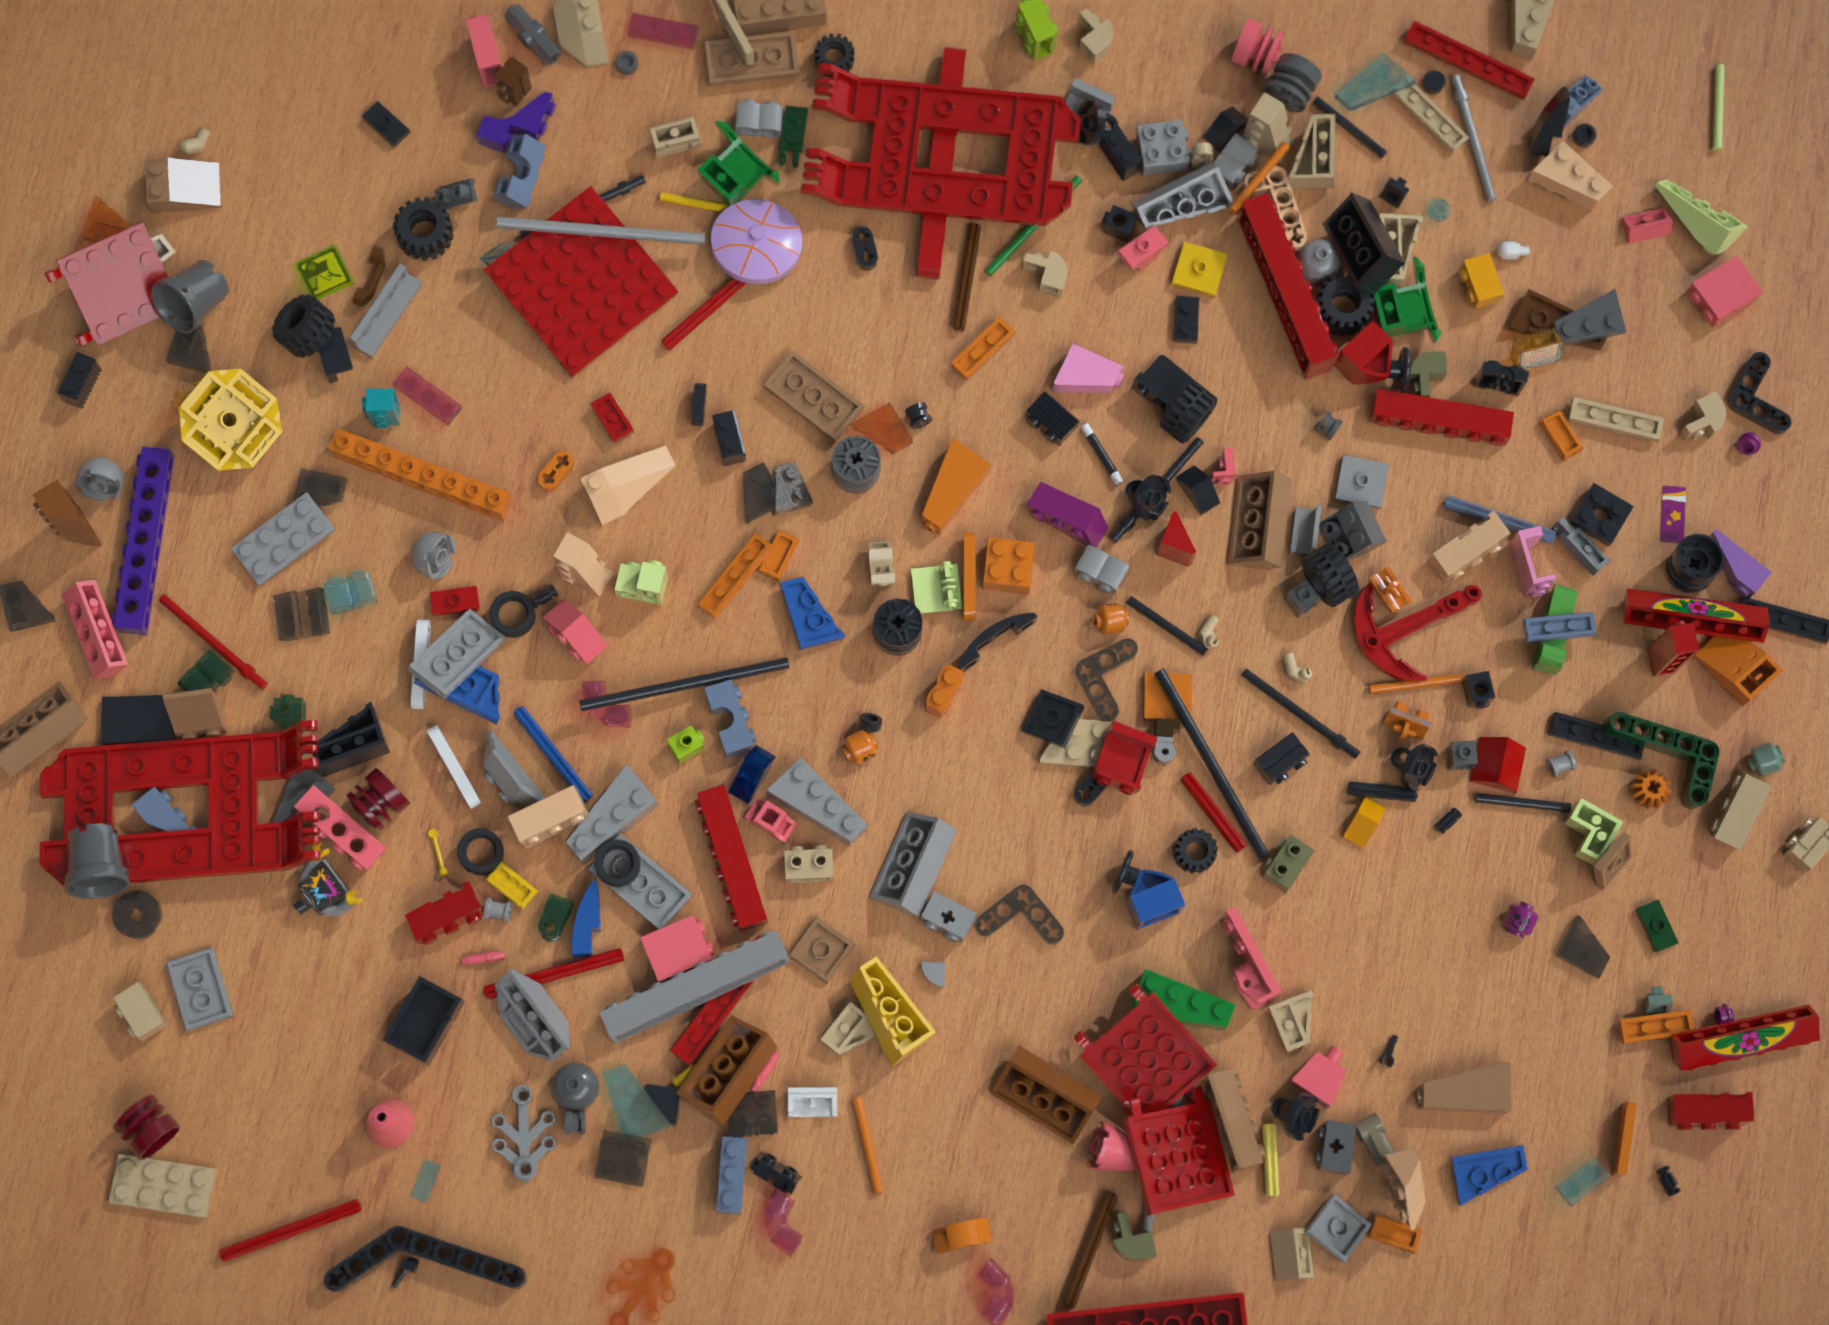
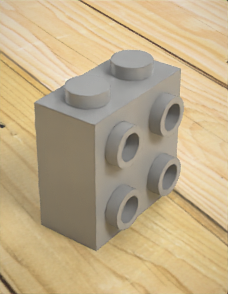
(1163, 147)

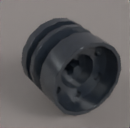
(1697, 552)
(897, 640)

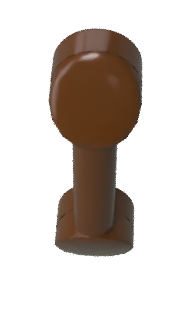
(364, 296)

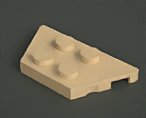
(1081, 748)

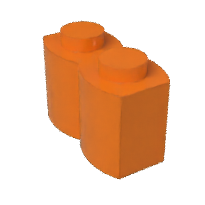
(941, 695)

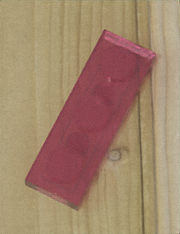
(663, 31)
(427, 395)

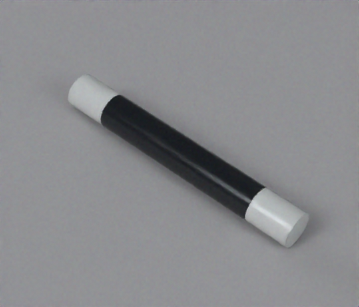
(1101, 453)

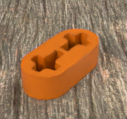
(551, 468)

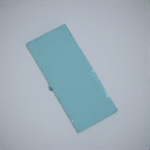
(425, 1181)

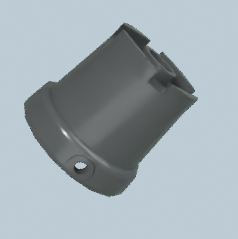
(189, 296)
(95, 863)

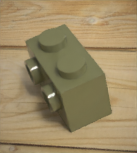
(1288, 863)

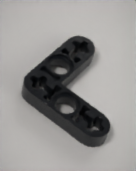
(1747, 395)

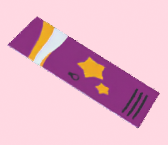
(1673, 513)

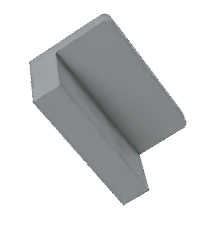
(1082, 91)
(1305, 531)

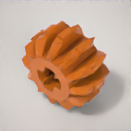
(1651, 798)

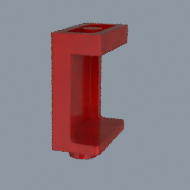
(1123, 758)

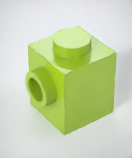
(686, 744)

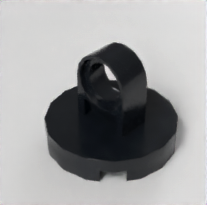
(1093, 122)
(1150, 496)
(1417, 767)
(1300, 1115)

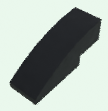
(1549, 123)

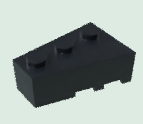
(352, 743)

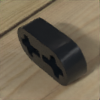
(860, 249)
(699, 404)
(1084, 786)

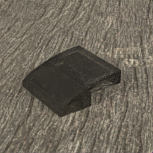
(301, 614)

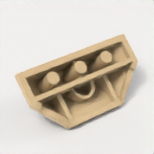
(581, 31)

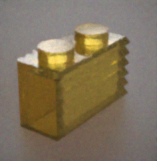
(1537, 349)

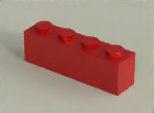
(1673, 648)

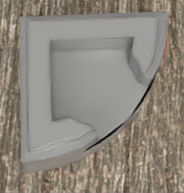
(934, 972)

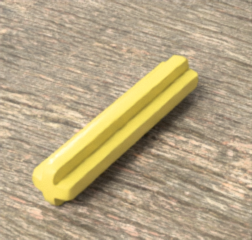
(1270, 1160)

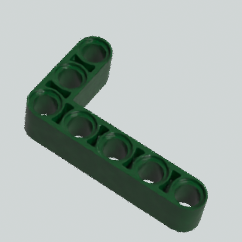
(1671, 747)

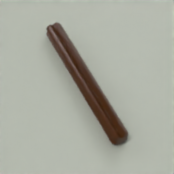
(967, 277)
(1089, 1250)

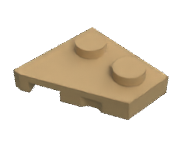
(1293, 1020)
(848, 1030)

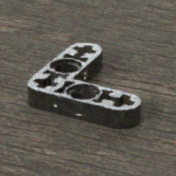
(1098, 670)
(1016, 908)

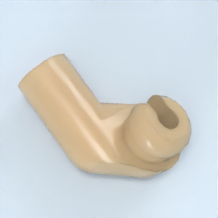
(196, 144)
(1207, 634)
(1295, 672)

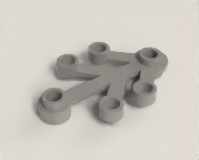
(524, 1137)

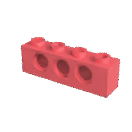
(94, 629)
(372, 848)

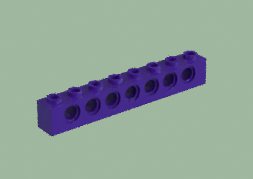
(138, 621)

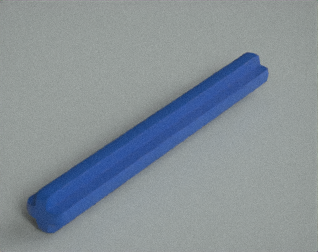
(551, 752)

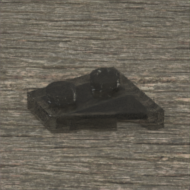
(190, 350)
(322, 487)
(789, 489)
(757, 492)
(22, 607)
(1583, 949)

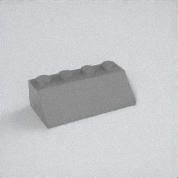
(913, 863)

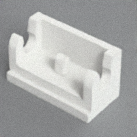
(812, 1102)

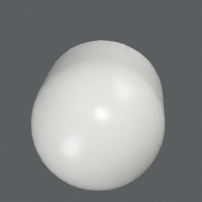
(1512, 250)

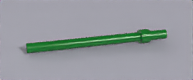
(1019, 240)

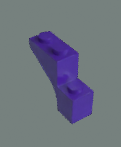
(529, 120)

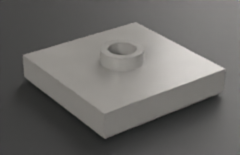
(1361, 481)
(1338, 1228)

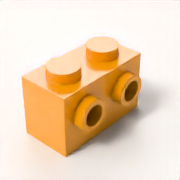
(1481, 281)

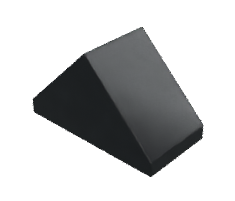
(1225, 127)
(1198, 489)
(666, 1101)

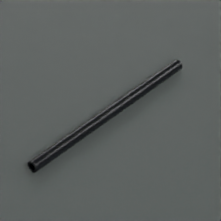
(683, 684)
(1211, 763)

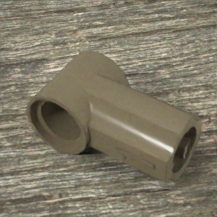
(1371, 1132)

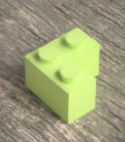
(642, 582)
(1597, 827)

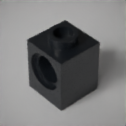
(1120, 232)
(1480, 680)

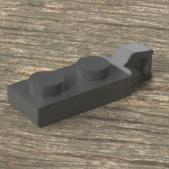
(1580, 546)

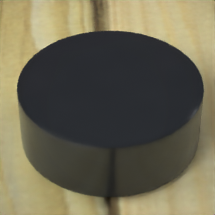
(1433, 82)
(1584, 135)
(870, 722)

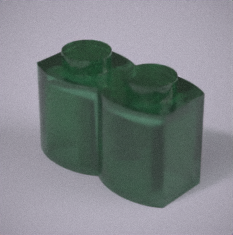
(206, 674)

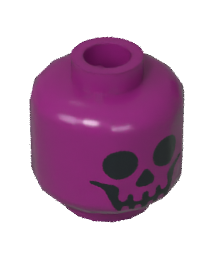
(1520, 919)

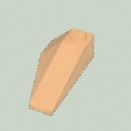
(622, 484)

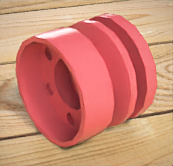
(1257, 47)

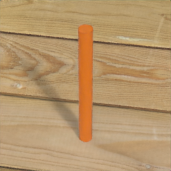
(1259, 177)
(1405, 685)
(867, 1145)

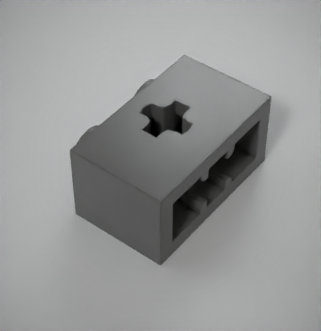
(1344, 1136)

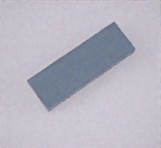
(1559, 627)

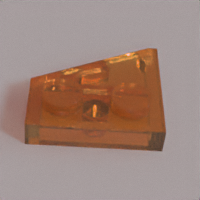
(103, 222)
(884, 428)

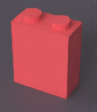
(484, 48)
(1724, 291)
(677, 948)

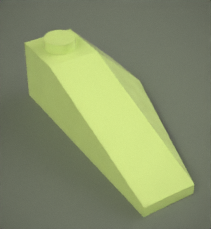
(1710, 228)

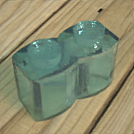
(350, 592)

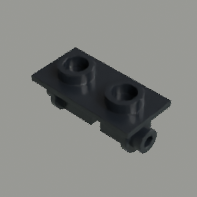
(767, 1165)

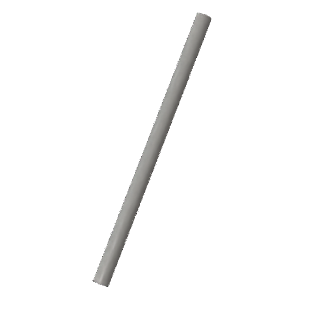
(600, 230)

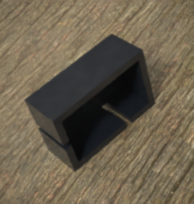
(423, 1021)

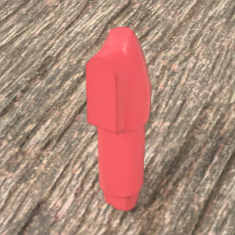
(488, 957)
(762, 1077)

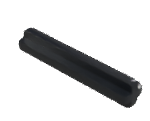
(1382, 791)

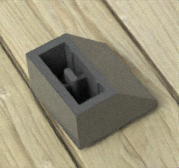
(1353, 530)

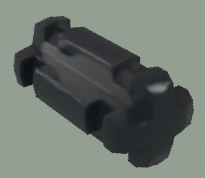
(543, 596)
(1448, 820)
(1668, 1180)

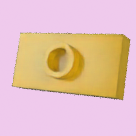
(512, 885)

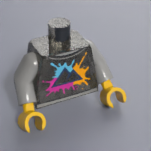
(324, 889)

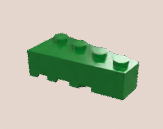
(1187, 1003)

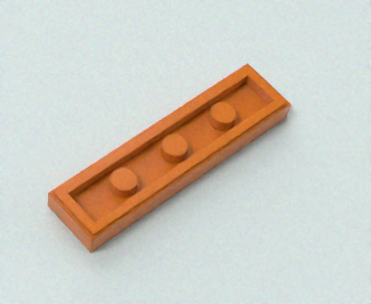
(735, 575)

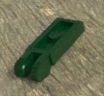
(793, 133)

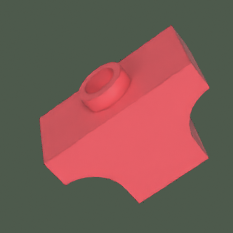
(1143, 249)
(771, 820)

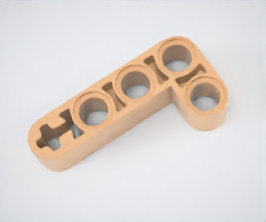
(1285, 210)

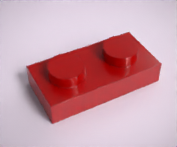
(612, 418)

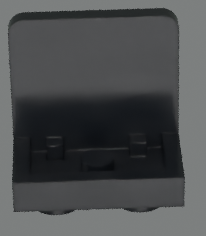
(1161, 383)

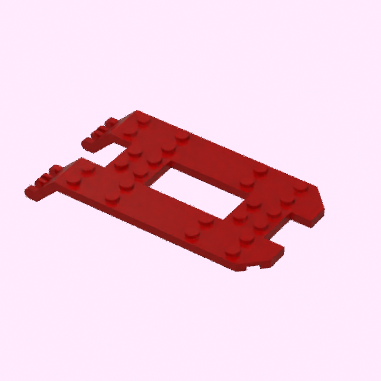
(904, 108)
(231, 771)

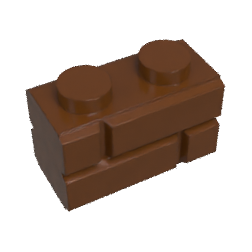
(513, 81)

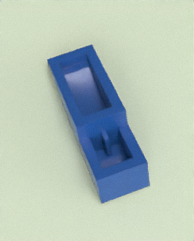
(586, 922)

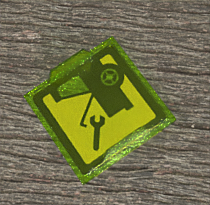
(324, 272)

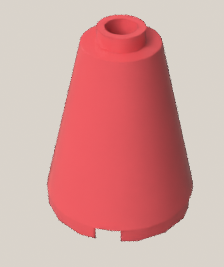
(395, 1128)
(1110, 1149)

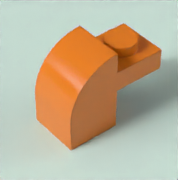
(962, 1235)

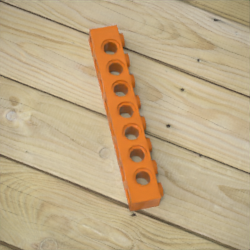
(420, 474)

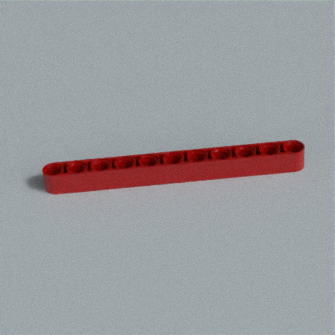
(941, 159)

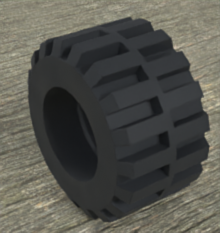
(418, 212)
(1340, 321)
(303, 325)
(1188, 412)
(1330, 575)

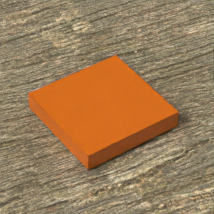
(1155, 700)

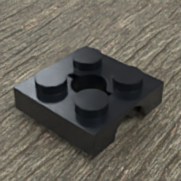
(1490, 377)
(1614, 507)

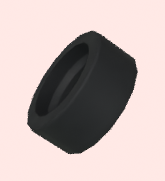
(506, 597)
(467, 839)
(617, 845)

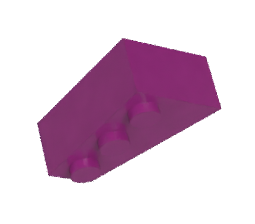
(1068, 514)

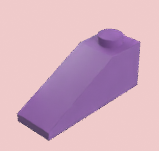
(1740, 568)

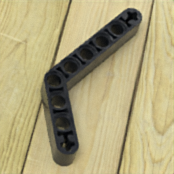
(432, 1254)

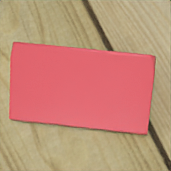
(1647, 225)

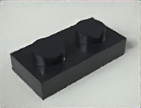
(1186, 319)

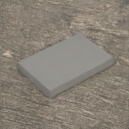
(199, 989)

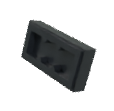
(386, 124)

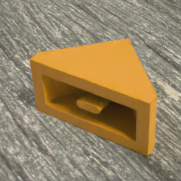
(1364, 822)

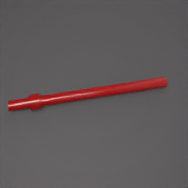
(246, 670)

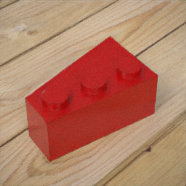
(445, 915)
(1710, 1111)

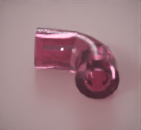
(611, 716)
(777, 1224)
(1000, 1291)

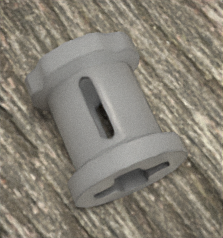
(1561, 763)
(497, 910)

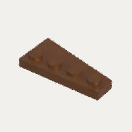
(1539, 314)

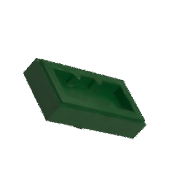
(1657, 926)

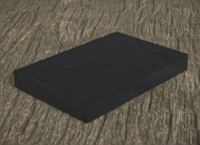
(135, 720)

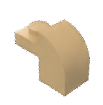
(1099, 37)
(1053, 271)
(1710, 417)
(881, 563)

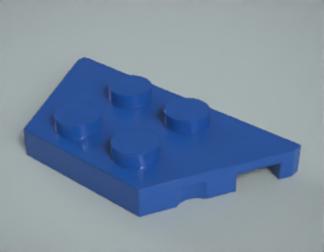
(476, 694)

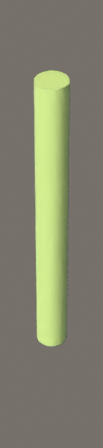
(1718, 107)

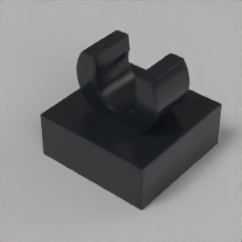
(1395, 191)

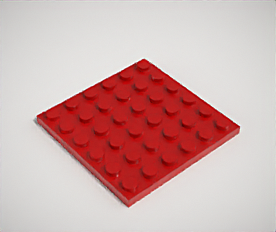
(580, 288)

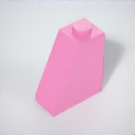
(1087, 373)

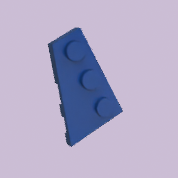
(808, 618)
(1483, 1170)

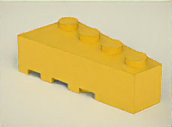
(890, 1011)

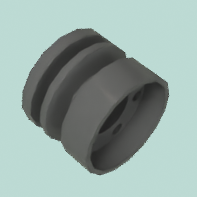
(1293, 81)
(860, 476)

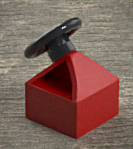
(1369, 360)

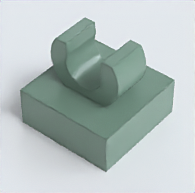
(1657, 1002)

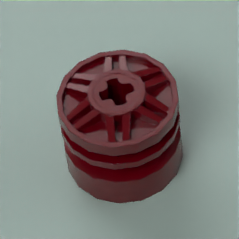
(377, 799)
(149, 1131)

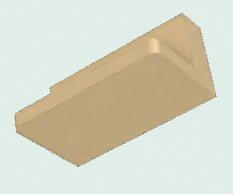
(1291, 1254)

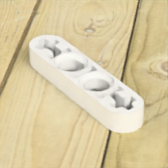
(422, 642)
(453, 766)

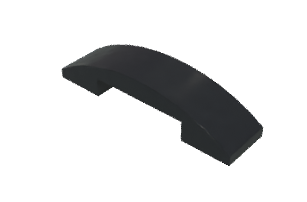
(1017, 623)

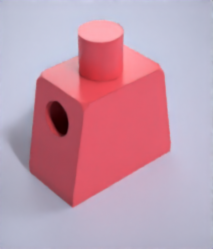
(1321, 1076)

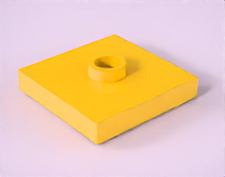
(1199, 269)

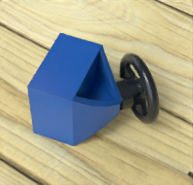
(1153, 894)

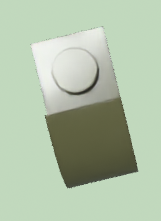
(1427, 368)
(1132, 1247)

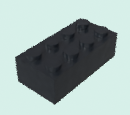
(1363, 243)

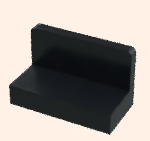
(335, 356)

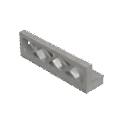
(385, 312)

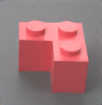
(573, 628)

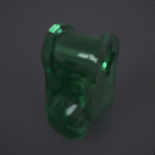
(556, 913)

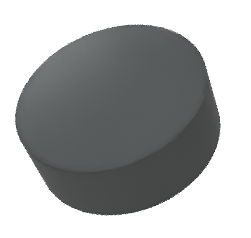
(626, 62)

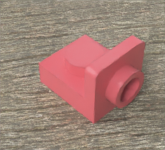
(1227, 464)

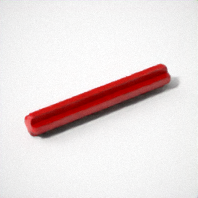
(1213, 812)

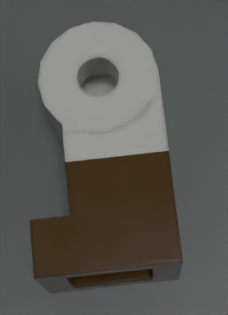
(1164, 749)

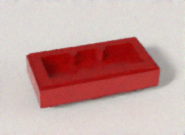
(454, 601)

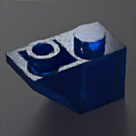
(751, 773)

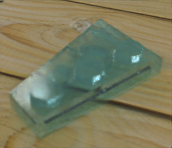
(1373, 83)
(632, 1104)

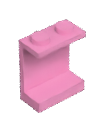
(1519, 548)

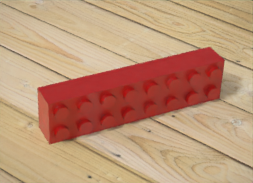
(1287, 286)
(1206, 1310)

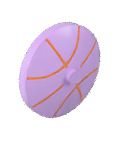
(756, 241)

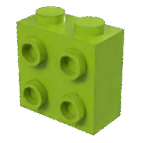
(1036, 28)

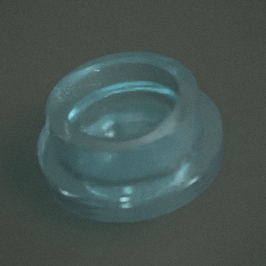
(1438, 210)

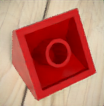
(1176, 543)
(1499, 763)

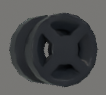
(918, 415)

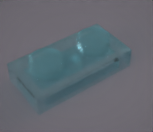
(1582, 1181)

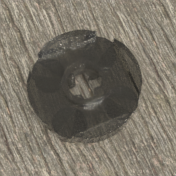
(129, 926)

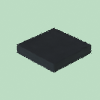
(1053, 718)

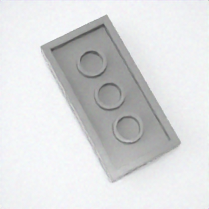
(283, 539)
(456, 654)
(653, 891)

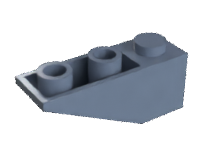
(1581, 96)
(158, 813)

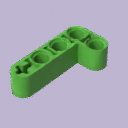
(1551, 654)

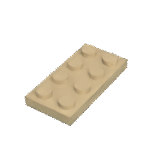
(163, 1186)

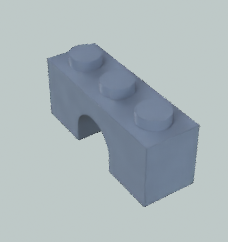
(527, 157)
(724, 698)
(732, 1175)

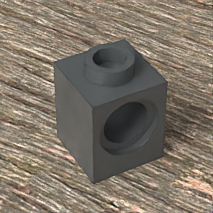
(1302, 598)
(1462, 755)

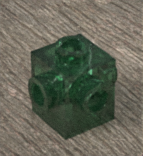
(287, 711)

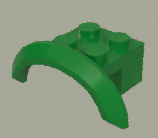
(735, 169)
(1407, 307)

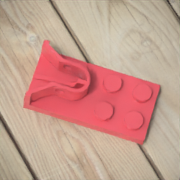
(1254, 971)

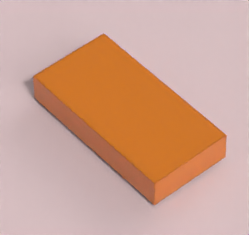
(1561, 435)
(779, 557)
(1394, 1234)

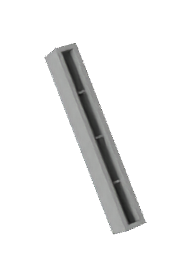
(695, 986)

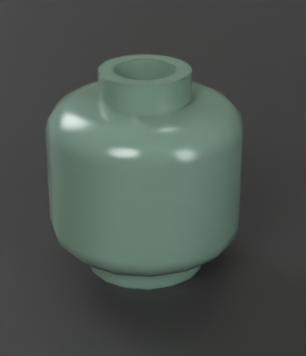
(1766, 759)

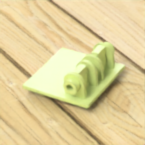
(937, 588)

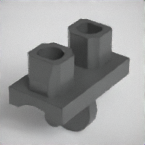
(456, 194)

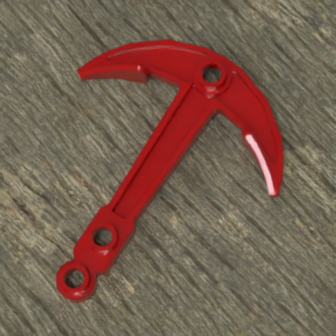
(1379, 654)

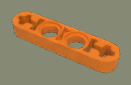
(969, 576)

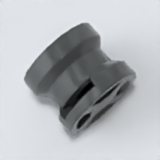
(1330, 427)
(572, 1122)

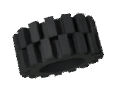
(835, 43)
(1200, 837)

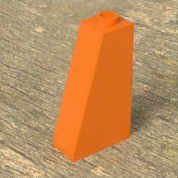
(955, 483)

